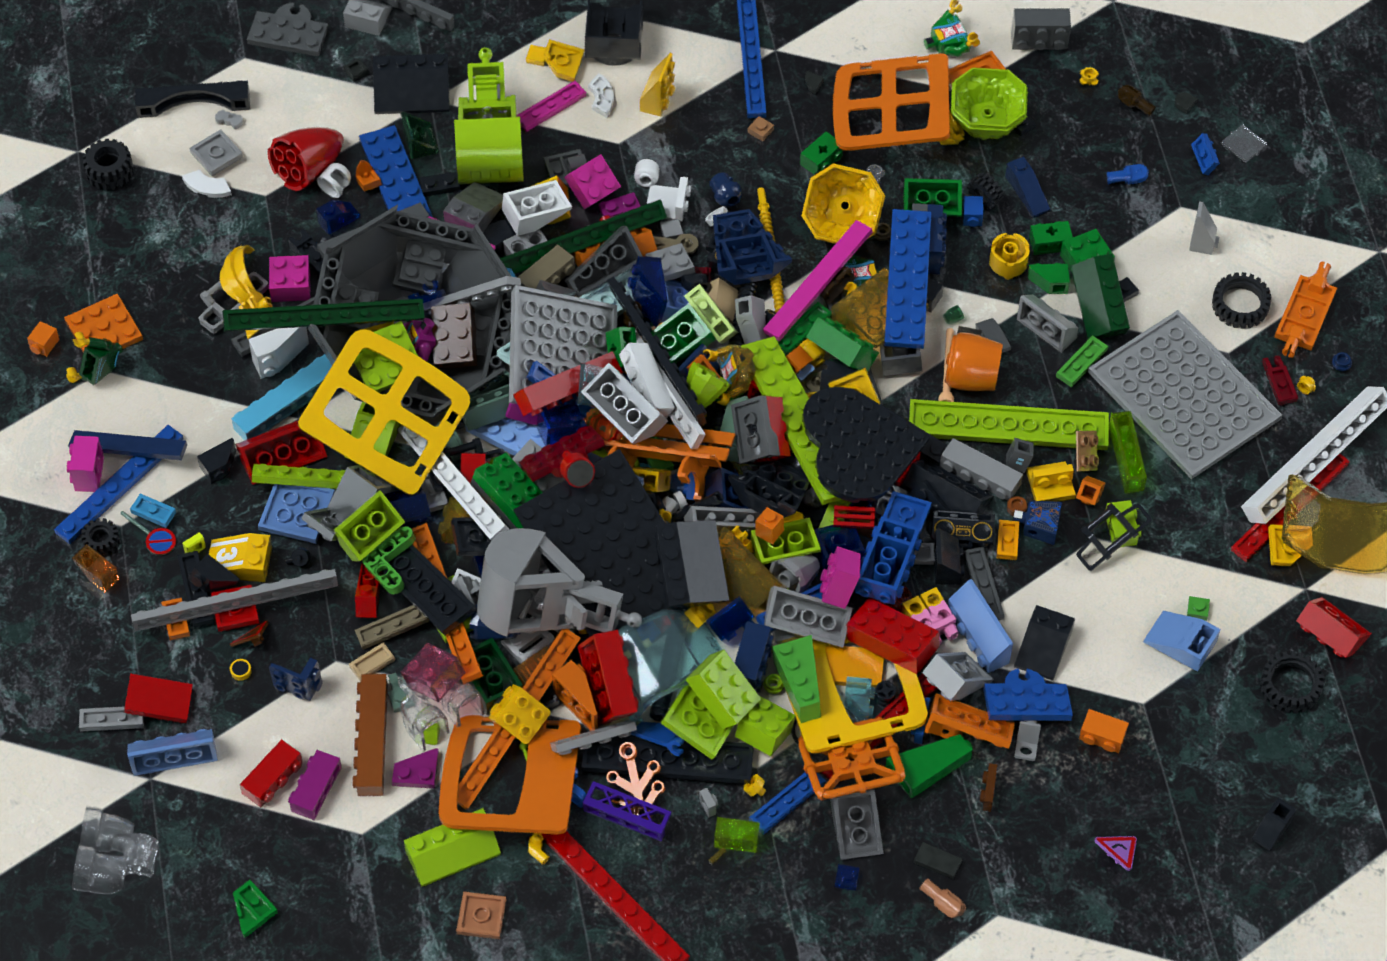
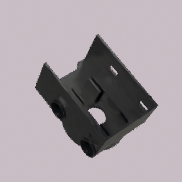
(609, 21)

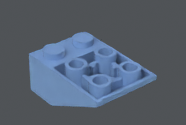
(1183, 638)

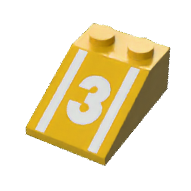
(244, 555)

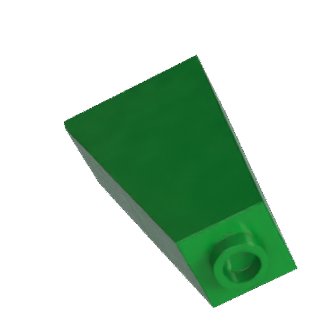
(931, 763)

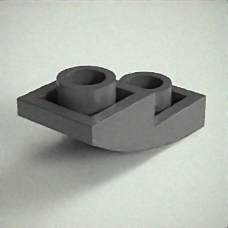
(992, 331)

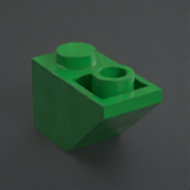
(1050, 277)

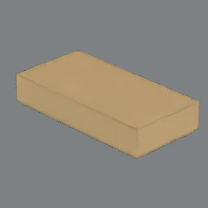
(372, 661)

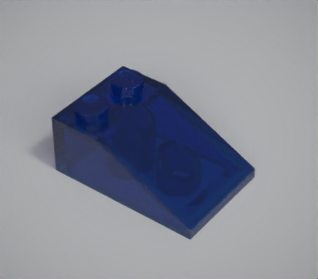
(649, 287)

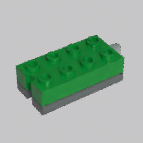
(504, 487)

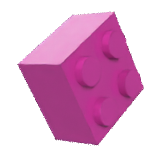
(592, 181)
(289, 278)
(85, 463)
(840, 577)

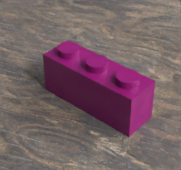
(314, 784)

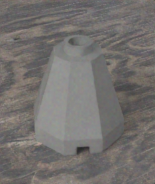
(795, 572)

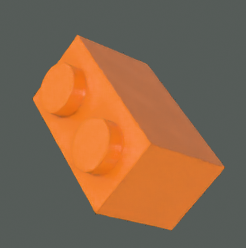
(1103, 731)

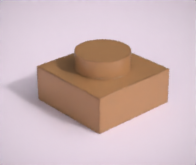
(760, 128)

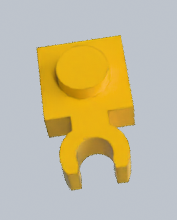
(742, 537)

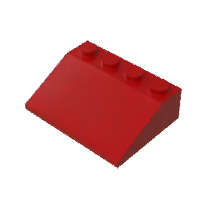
(608, 676)

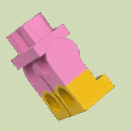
(932, 612)

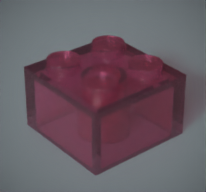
(432, 672)

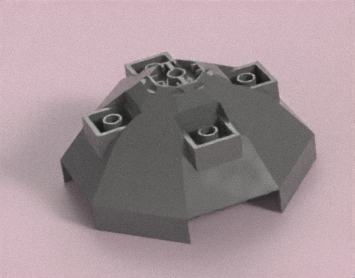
(393, 260)

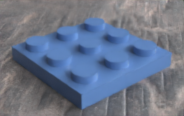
(286, 508)

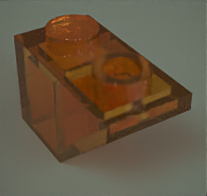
(96, 568)

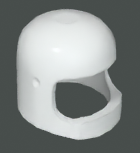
(334, 179)

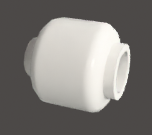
(646, 173)

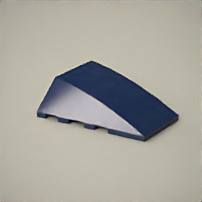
(745, 249)

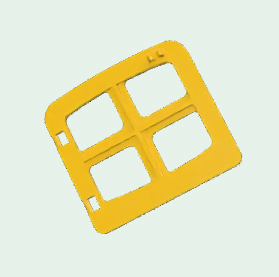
(386, 408)

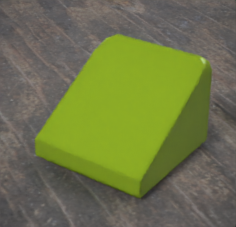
(431, 734)

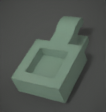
(396, 694)

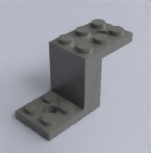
(352, 492)

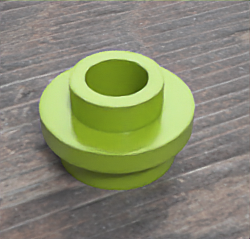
(773, 678)

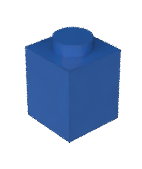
(972, 211)

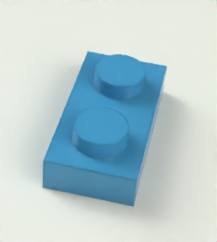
(153, 510)

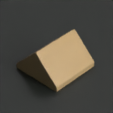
(724, 297)

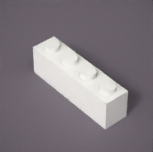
(646, 377)

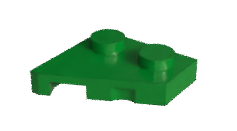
(252, 907)

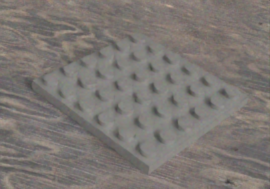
(554, 331)

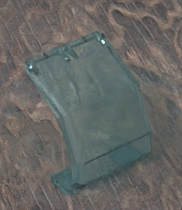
(664, 654)

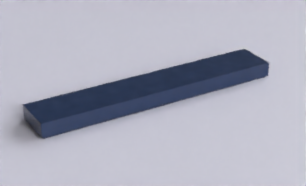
(137, 445)

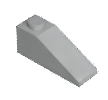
(1204, 232)

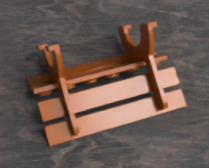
(691, 460)

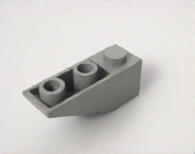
(751, 318)

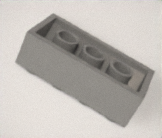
(623, 405)

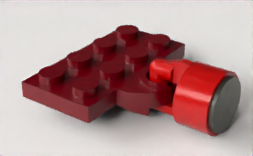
(566, 458)

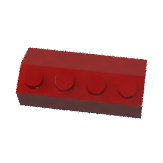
(280, 447)

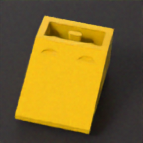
(659, 87)

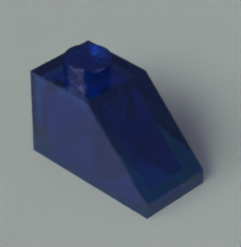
(336, 215)

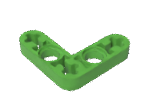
(381, 563)

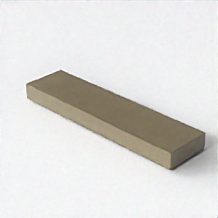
(390, 626)

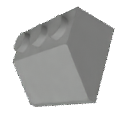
(1046, 322)

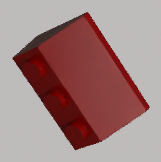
(1333, 627)

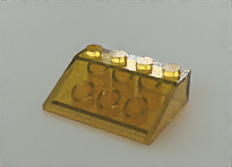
(866, 309)
(743, 573)

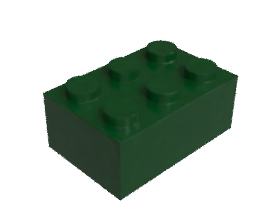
(496, 674)

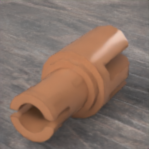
(944, 899)

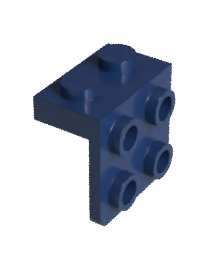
(300, 685)

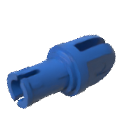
(1130, 174)

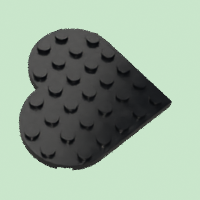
(859, 443)

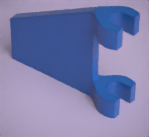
(660, 735)

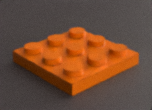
(105, 320)

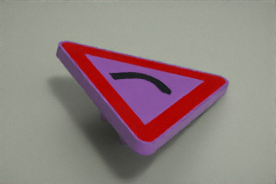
(1119, 848)

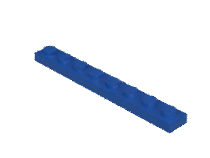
(751, 59)
(110, 491)

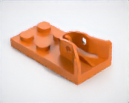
(961, 718)

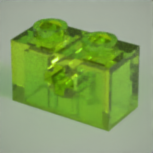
(736, 834)

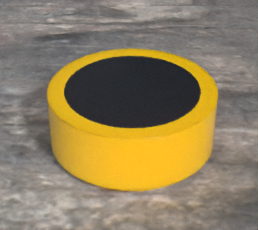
(240, 669)

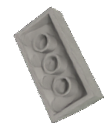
(806, 616)

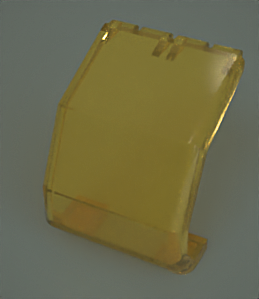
(1335, 530)

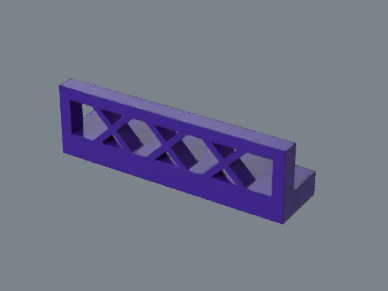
(623, 818)

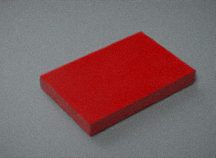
(158, 698)

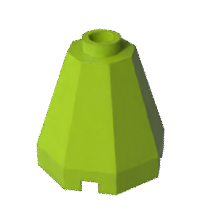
(705, 384)

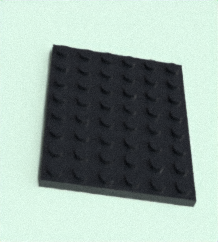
(605, 534)

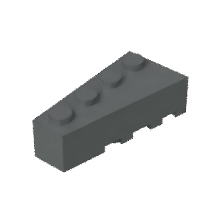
(609, 260)

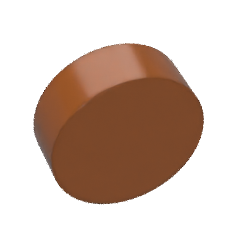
(1016, 503)

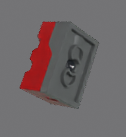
(760, 430)

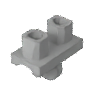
(468, 588)

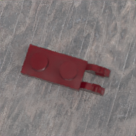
(1280, 381)

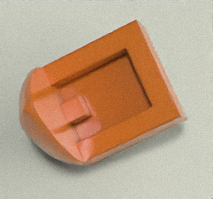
(367, 176)

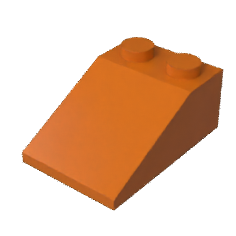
(574, 692)

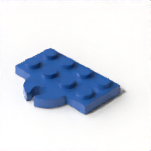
(1027, 699)

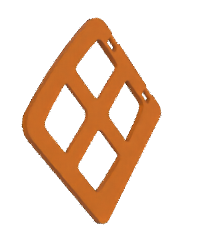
(938, 98)

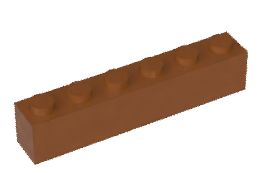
(372, 734)

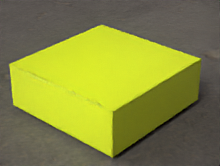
(194, 543)

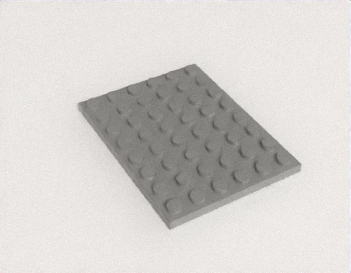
(1185, 394)

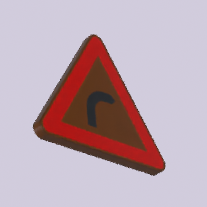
(254, 635)

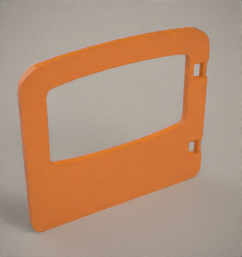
(545, 790)

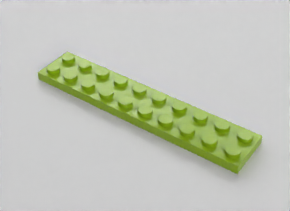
(777, 379)
(1005, 423)

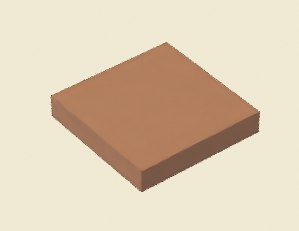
(481, 915)

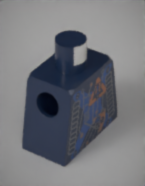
(1040, 520)

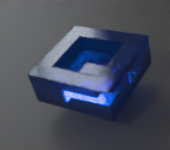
(847, 877)

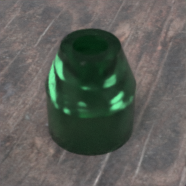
(953, 315)

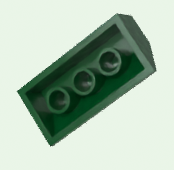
(1100, 297)

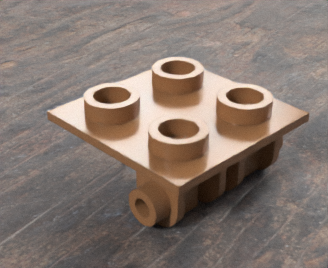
(1087, 450)

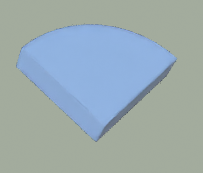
(805, 372)

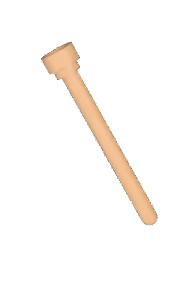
(946, 395)

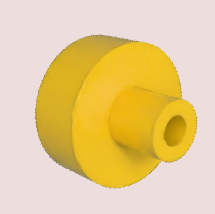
(756, 786)

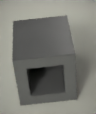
(1019, 455)

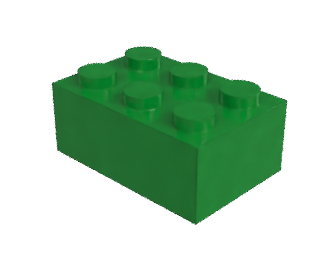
(843, 343)

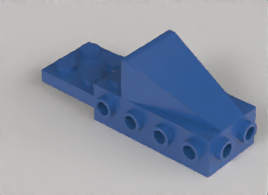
(892, 548)

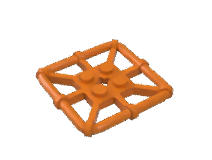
(845, 769)

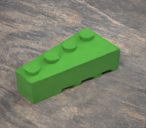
(798, 674)

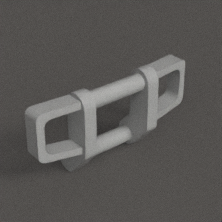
(215, 308)

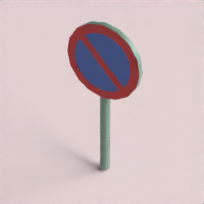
(158, 541)

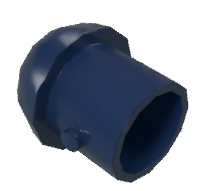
(726, 191)

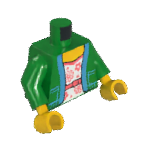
(950, 35)

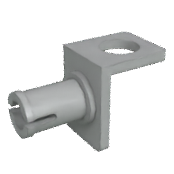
(1027, 738)

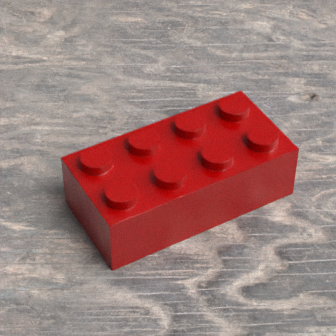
(893, 635)

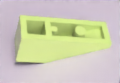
(711, 314)

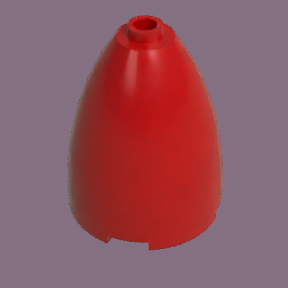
(304, 155)

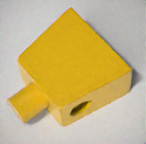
(654, 479)

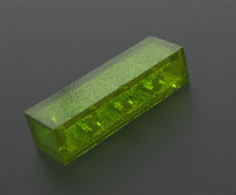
(1127, 452)

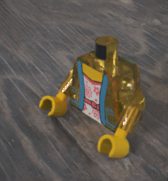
(736, 368)

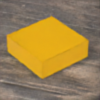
(535, 55)

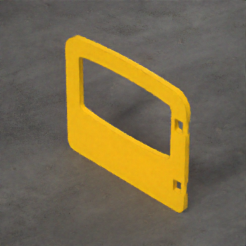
(837, 723)

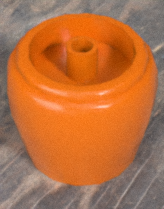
(973, 363)

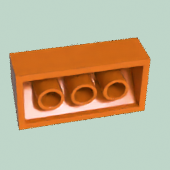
(642, 236)

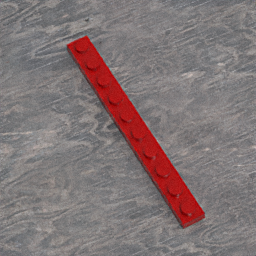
(615, 897)

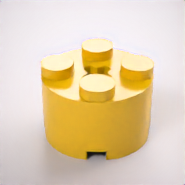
(1009, 255)

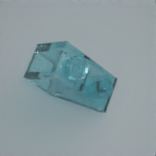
(858, 697)

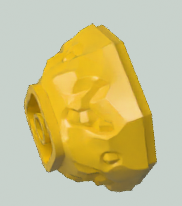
(829, 190)

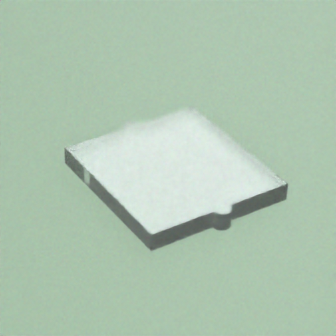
(1244, 143)

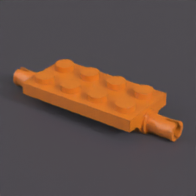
(1306, 311)

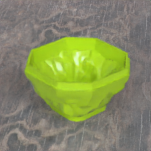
(989, 102)

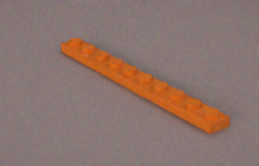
(458, 637)
(501, 738)

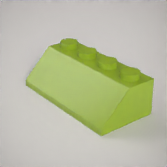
(449, 851)

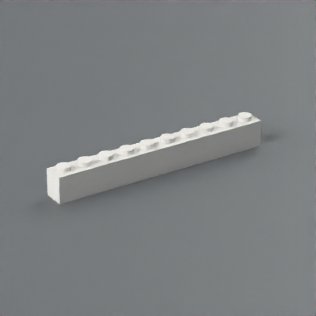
(1317, 453)

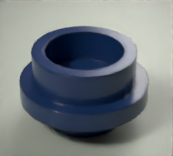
(1342, 361)

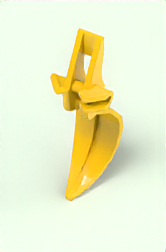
(238, 285)

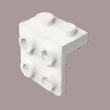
(672, 198)

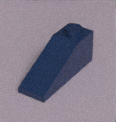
(1026, 186)

